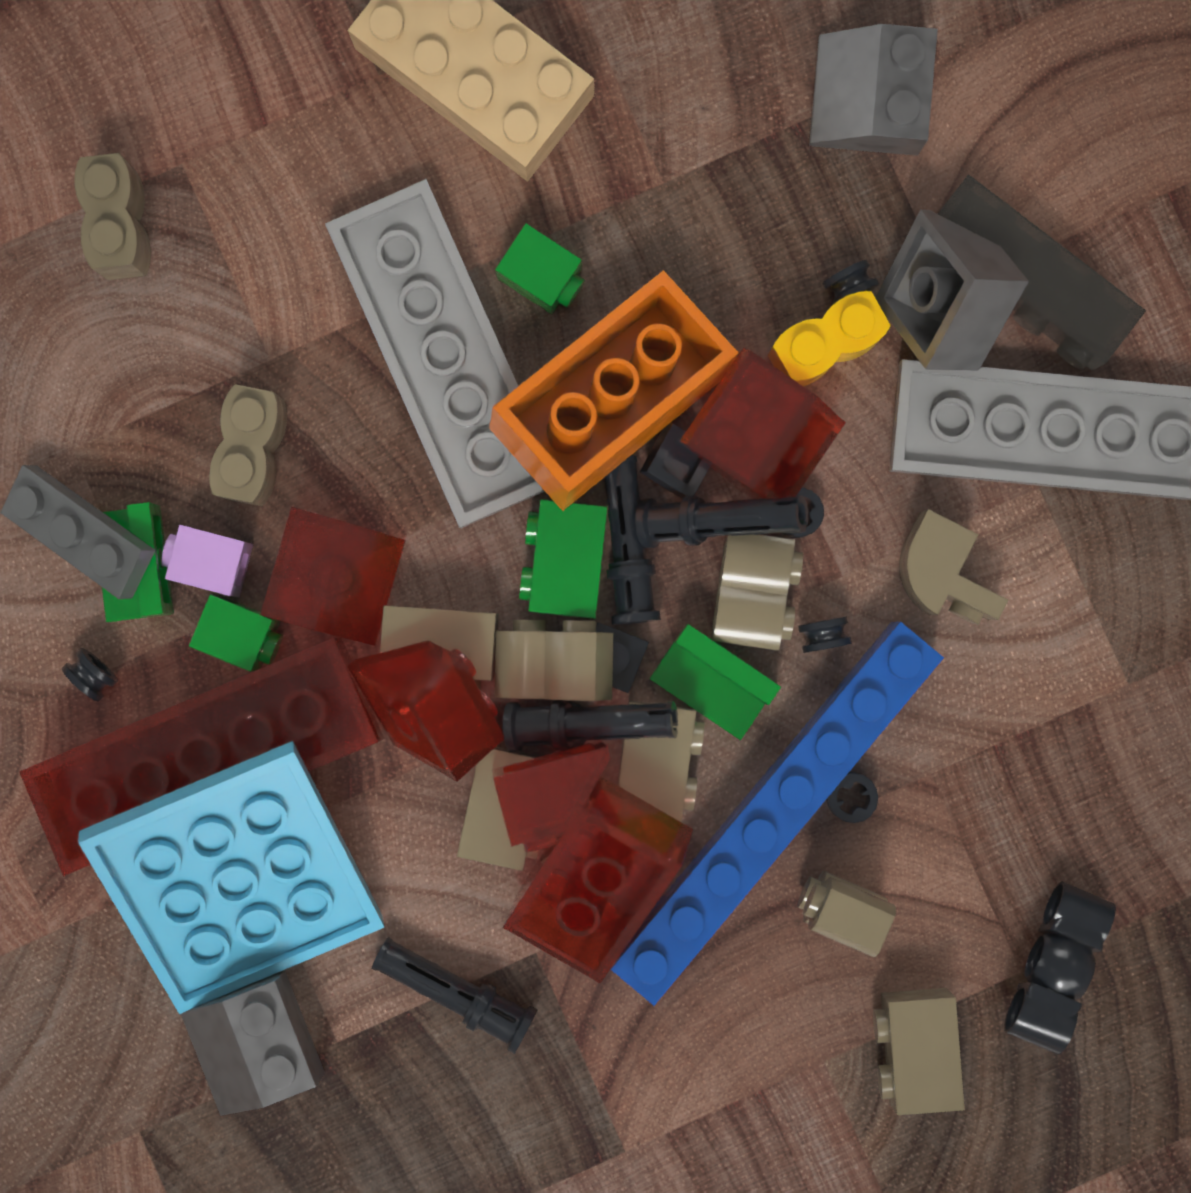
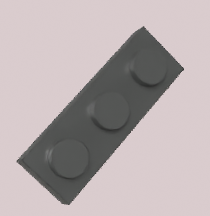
(77, 531)

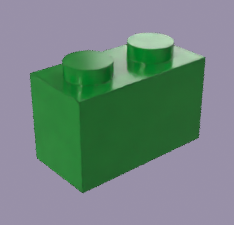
(565, 559)

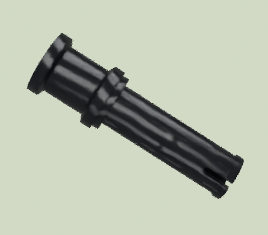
(697, 520)
(630, 569)
(564, 724)
(477, 1005)

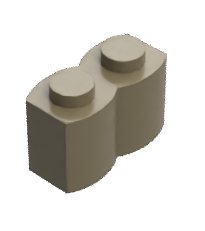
(113, 205)
(252, 429)
(755, 590)
(554, 664)
(846, 912)

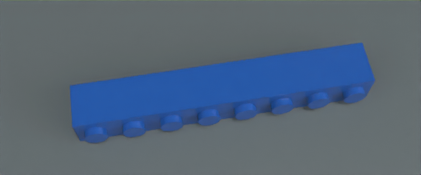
(775, 810)

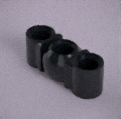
(1060, 968)

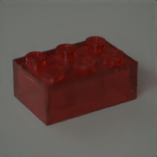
(599, 880)

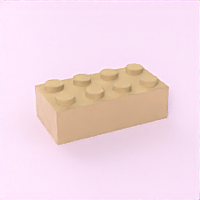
(478, 73)

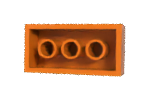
(612, 390)

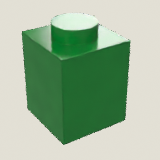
(541, 270)
(236, 634)

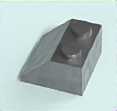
(874, 89)
(949, 293)
(254, 1046)

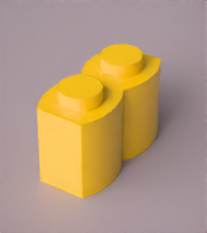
(842, 335)

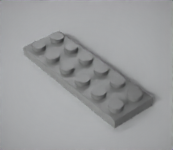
(435, 345)
(1043, 430)

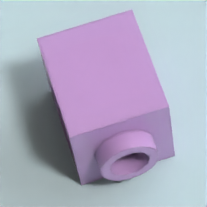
(206, 560)

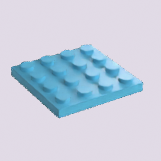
(232, 877)

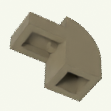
(932, 567)

